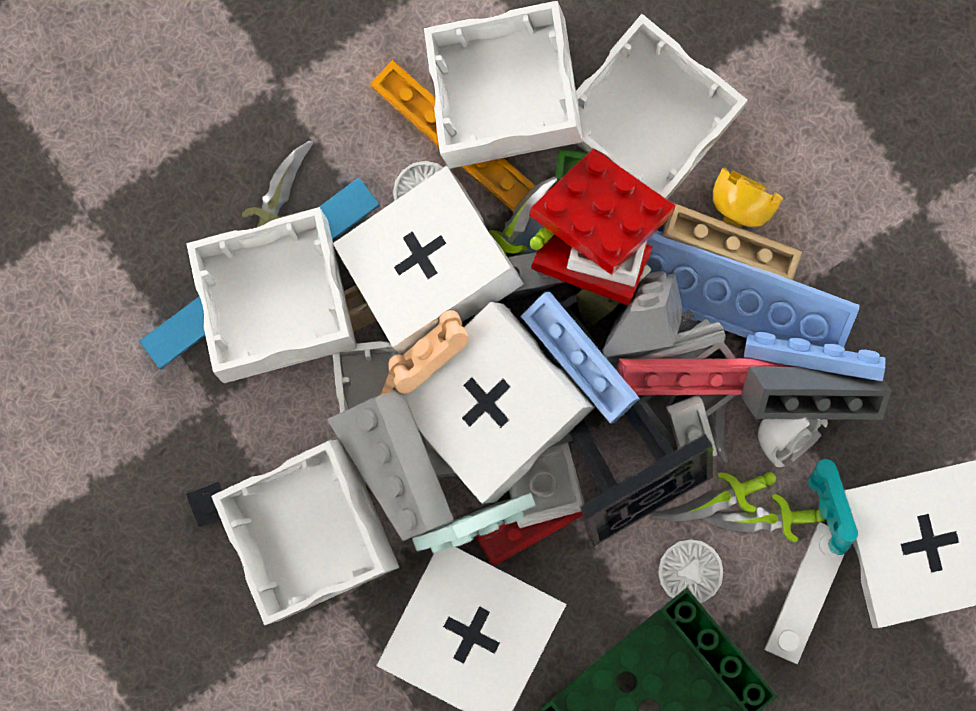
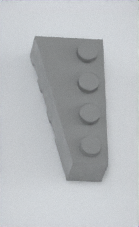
(394, 462)

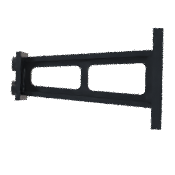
(647, 490)

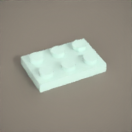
(476, 523)

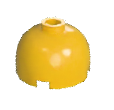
(743, 200)

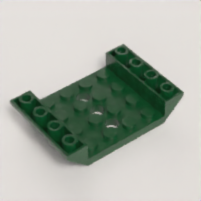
(677, 661)

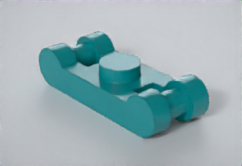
(834, 506)

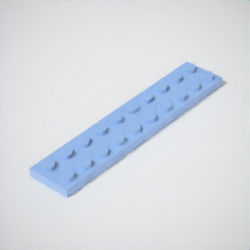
(741, 295)

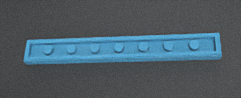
(187, 325)

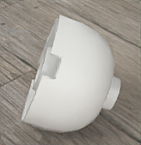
(787, 436)

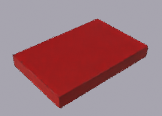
(553, 261)

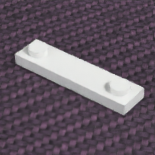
(805, 598)

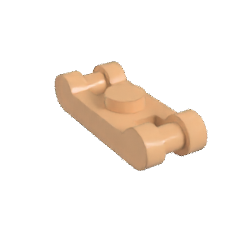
(429, 353)

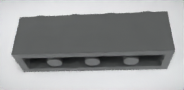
(813, 394)

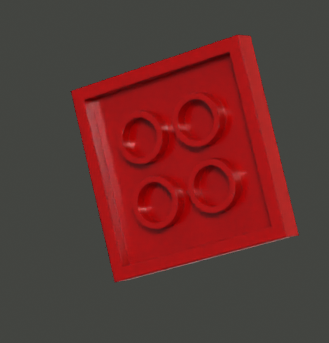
(602, 211)

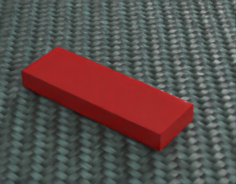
(511, 539)

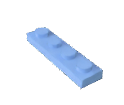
(580, 357)
(828, 358)

